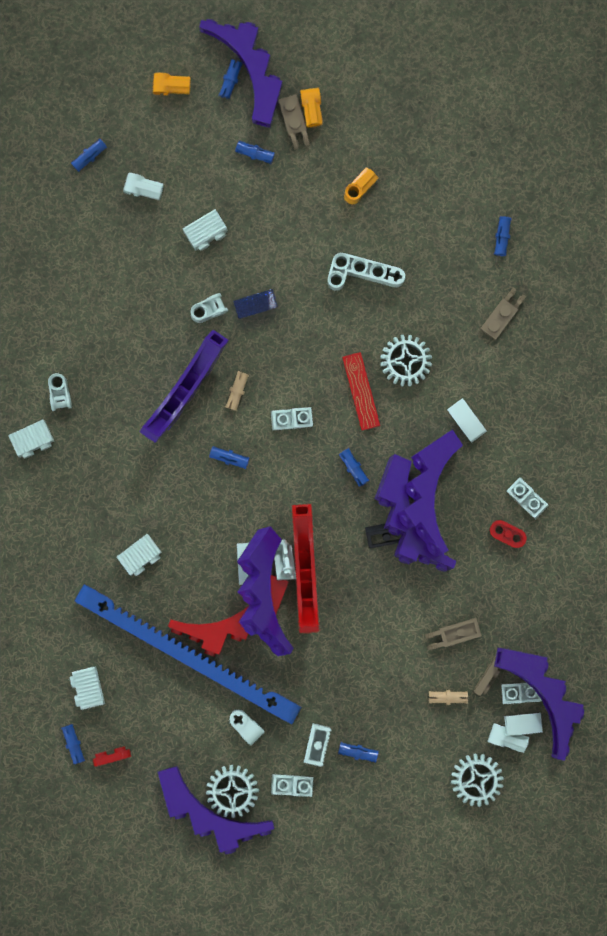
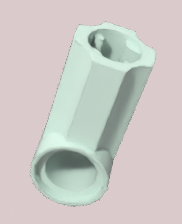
(139, 186)
(499, 738)

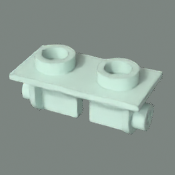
(284, 562)

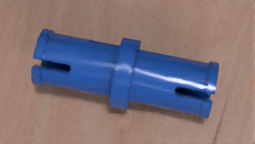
(230, 79)
(254, 152)
(89, 155)
(502, 236)
(229, 457)
(353, 467)
(73, 744)
(358, 752)

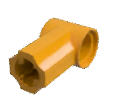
(168, 84)
(311, 102)
(360, 185)

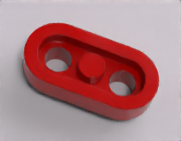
(507, 534)
(102, 758)

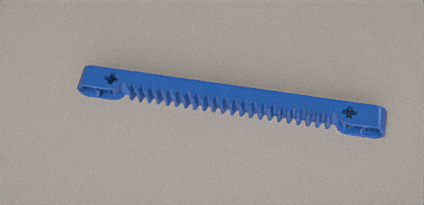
(91, 600)

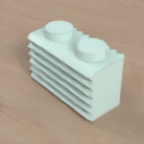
(205, 230)
(31, 439)
(139, 555)
(87, 687)
(317, 744)

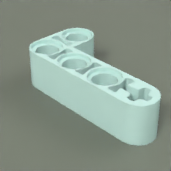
(367, 274)

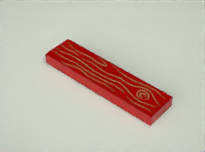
(361, 391)

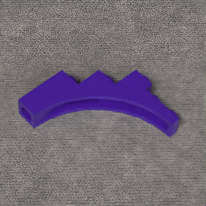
(256, 62)
(186, 387)
(423, 487)
(394, 494)
(256, 591)
(550, 690)
(227, 831)

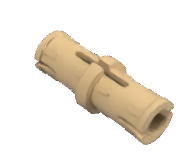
(237, 390)
(448, 697)

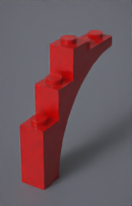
(305, 568)
(216, 633)

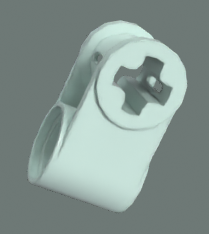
(209, 308)
(59, 394)
(248, 728)

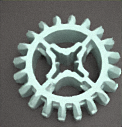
(397, 361)
(241, 790)
(483, 795)

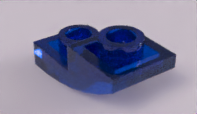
(255, 304)

